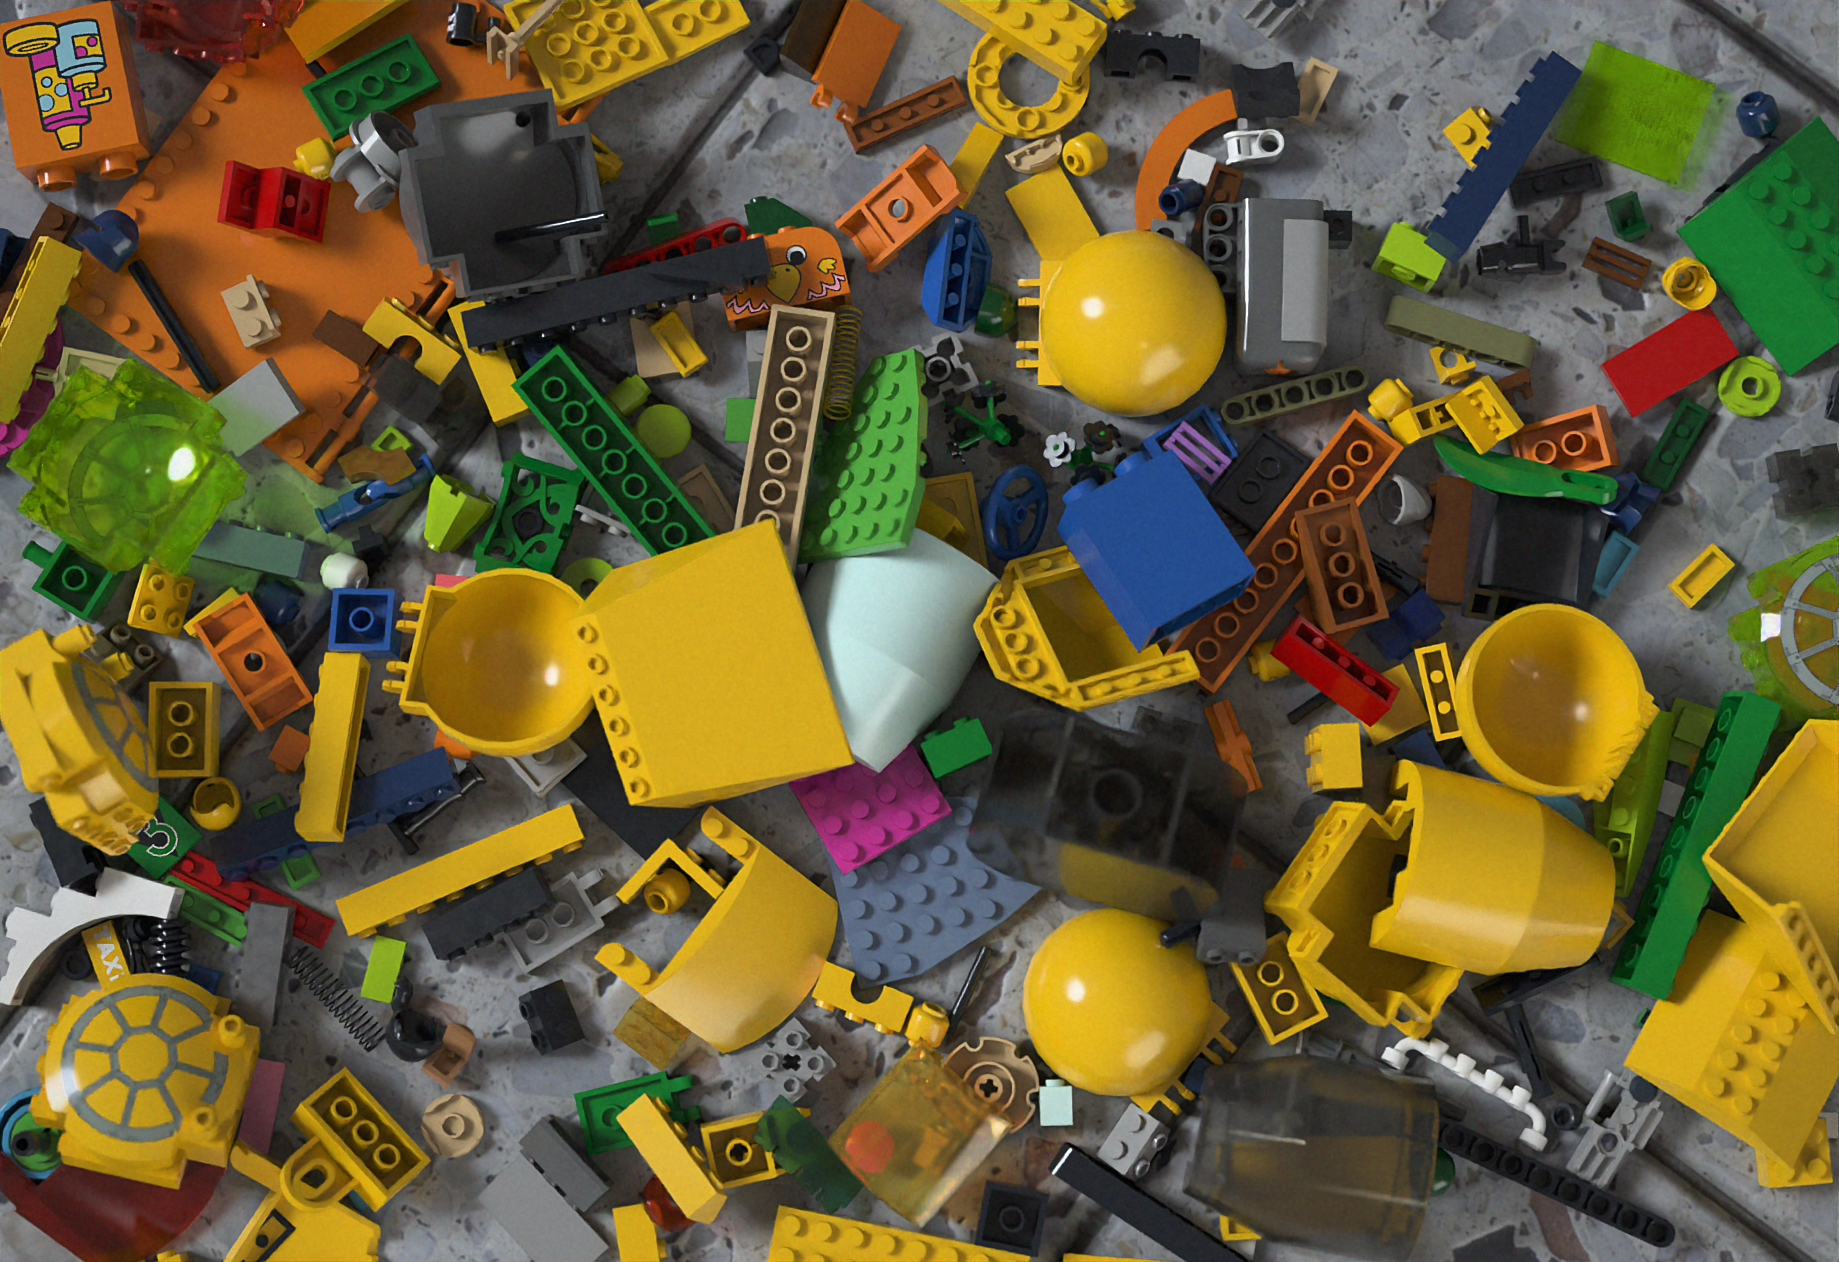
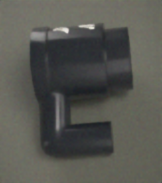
(463, 26)

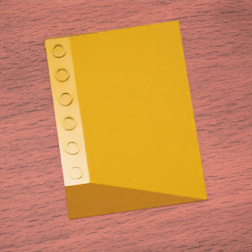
(709, 672)
(1783, 865)

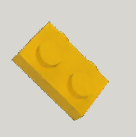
(1469, 131)

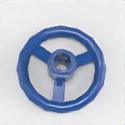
(1011, 513)

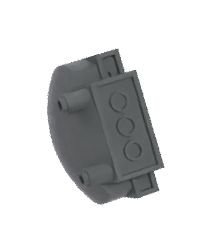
(495, 170)

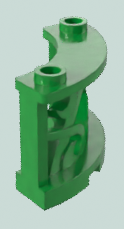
(564, 495)

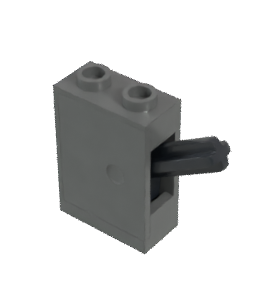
(1235, 930)

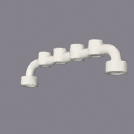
(1490, 1082)

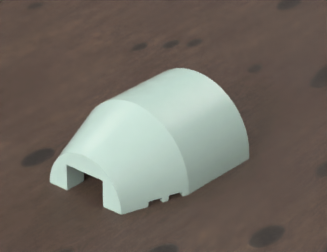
(895, 638)

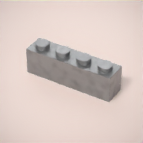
(264, 964)

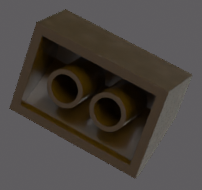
(809, 37)

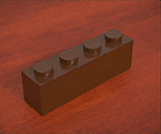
(1446, 539)

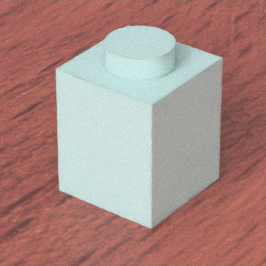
(1055, 1103)

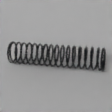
(294, 958)

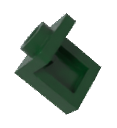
(1627, 217)

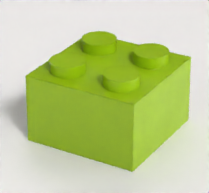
(1407, 258)

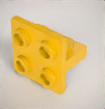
(1483, 414)
(160, 602)

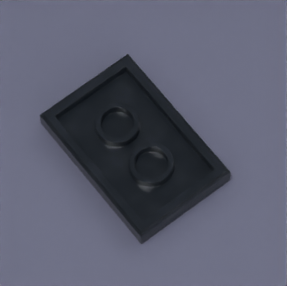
(1259, 479)

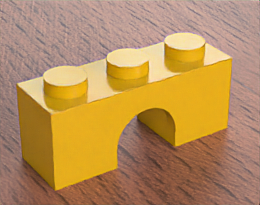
(393, 320)
(834, 990)

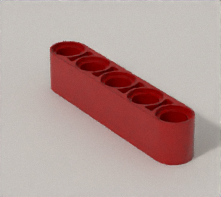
(683, 242)

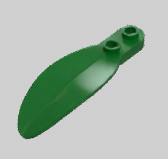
(1521, 475)

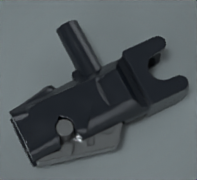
(1521, 258)

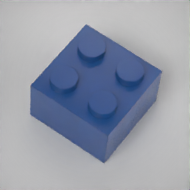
(366, 622)

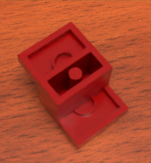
(274, 202)

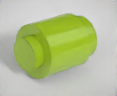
(629, 395)

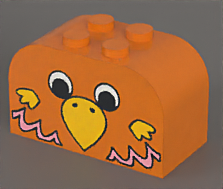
(807, 277)

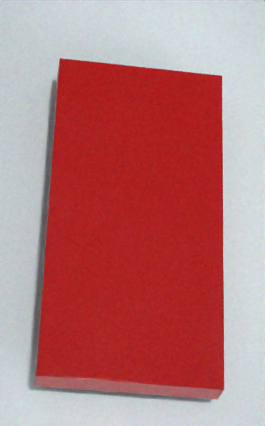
(1669, 360)

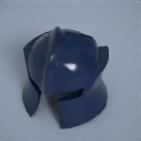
(114, 241)
(1630, 503)

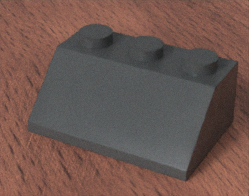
(565, 1163)

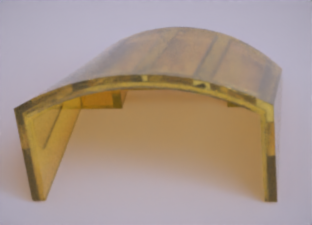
(918, 1134)

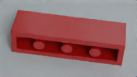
(1334, 671)

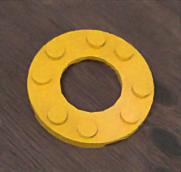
(1013, 119)

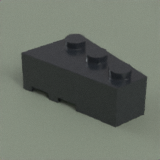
(73, 859)

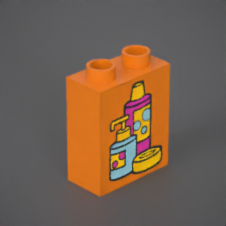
(72, 96)

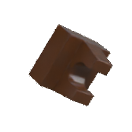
(1516, 382)

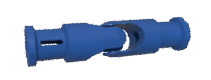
(349, 506)

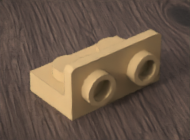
(251, 312)

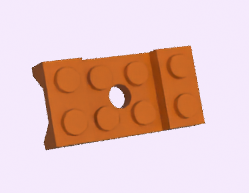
(927, 191)
(242, 630)

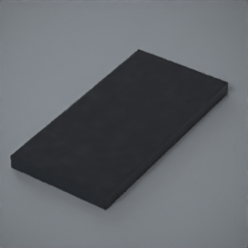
(601, 789)

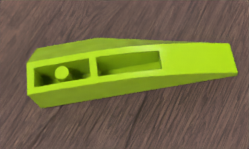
(1630, 808)

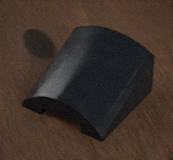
(1529, 553)

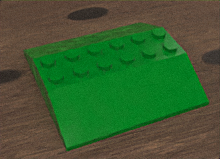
(1777, 246)

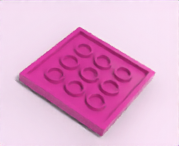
(870, 811)

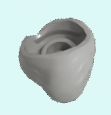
(1402, 500)

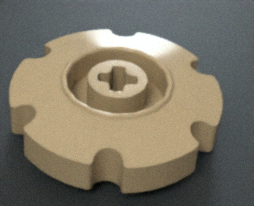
(1011, 1075)

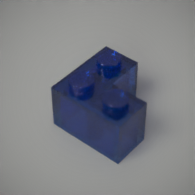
(1410, 621)

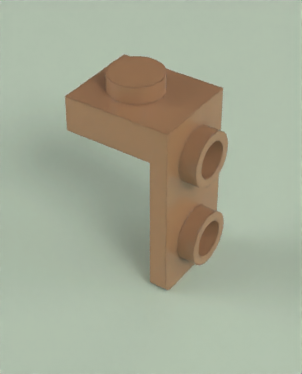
(453, 1056)

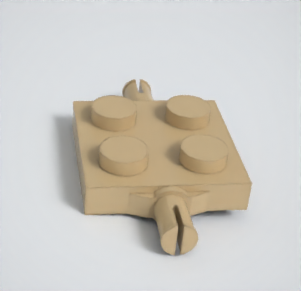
(71, 359)

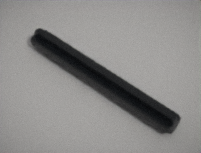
(174, 326)

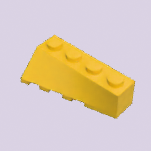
(673, 1159)

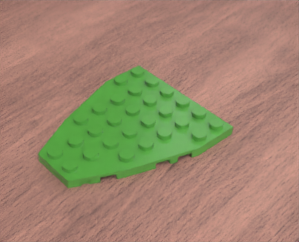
(868, 477)

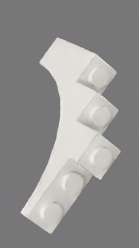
(73, 910)

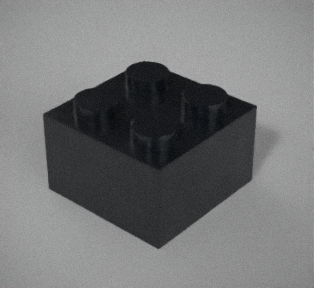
(1011, 1217)

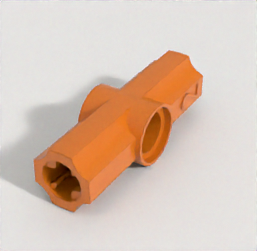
(1231, 742)

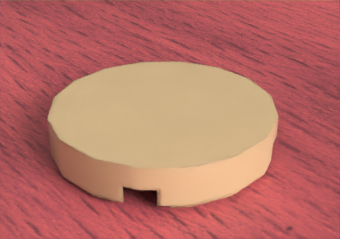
(452, 1125)

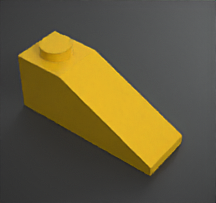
(975, 159)
(1423, 422)

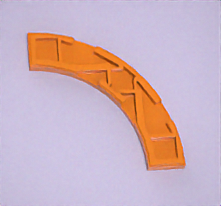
(1170, 146)

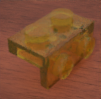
(651, 1032)

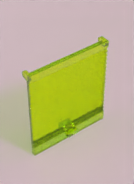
(1635, 113)

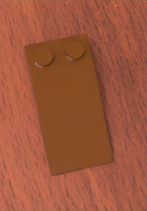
(1339, 567)

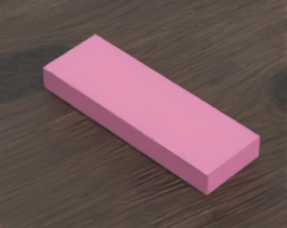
(262, 1104)

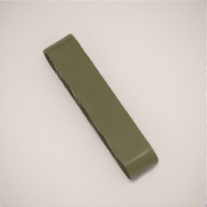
(1460, 332)
(1304, 386)

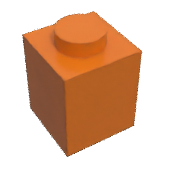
(290, 751)

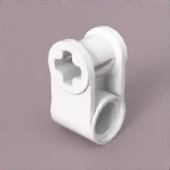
(1250, 147)

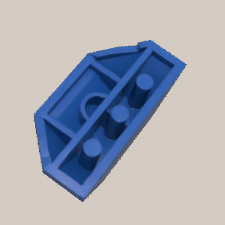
(956, 272)

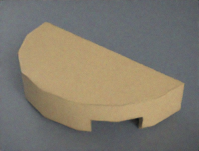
(1037, 155)

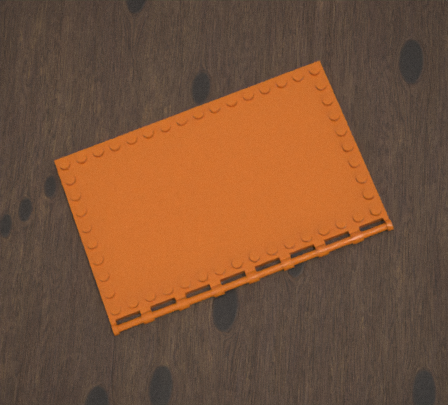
(260, 120)

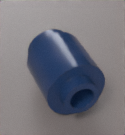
(1180, 197)

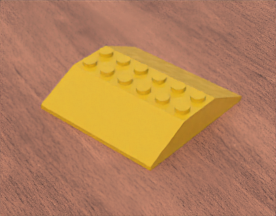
(1739, 1042)

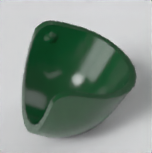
(997, 312)

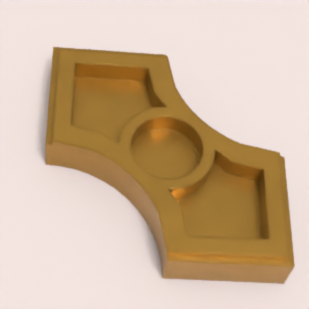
(384, 466)

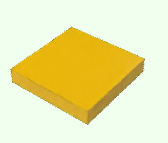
(1405, 712)

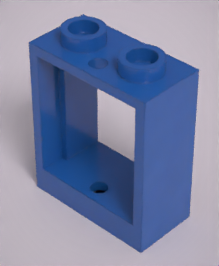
(1211, 420)

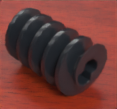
(170, 947)

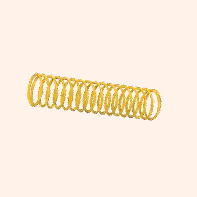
(843, 363)

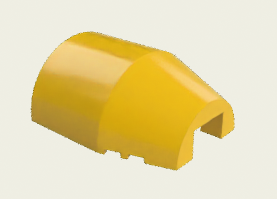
(1493, 878)

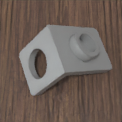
(1178, 228)

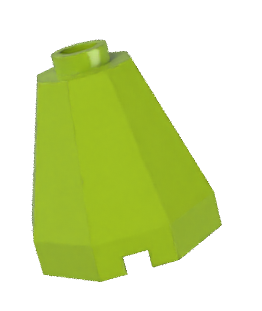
(454, 513)

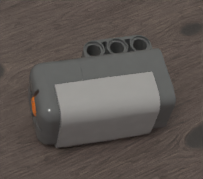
(1276, 280)

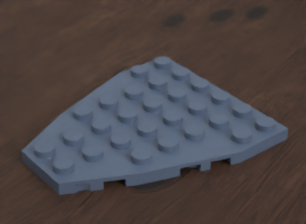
(922, 900)

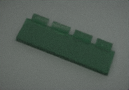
(806, 1148)

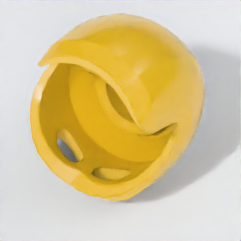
(1696, 286)
(217, 805)

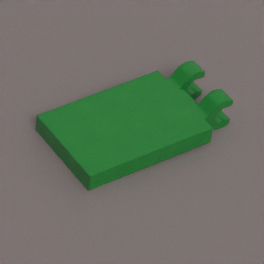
(602, 1105)

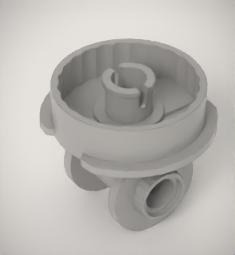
(374, 161)

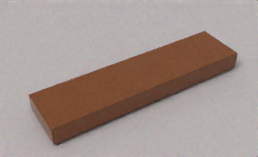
(905, 114)

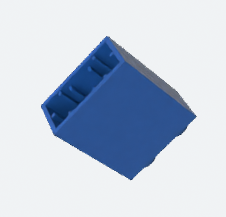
(1153, 547)

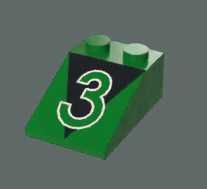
(164, 839)

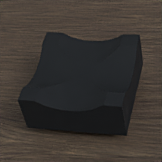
(1265, 91)

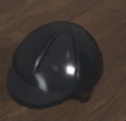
(408, 1031)

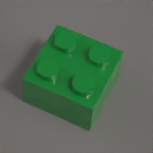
(956, 748)

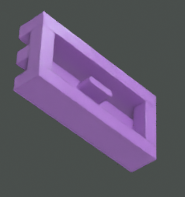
(1209, 479)

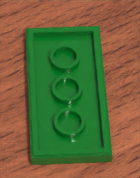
(375, 81)

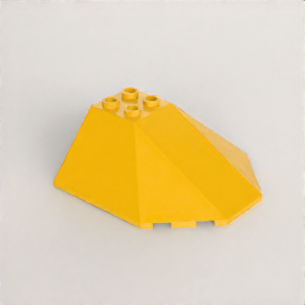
(1060, 640)

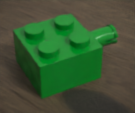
(72, 580)

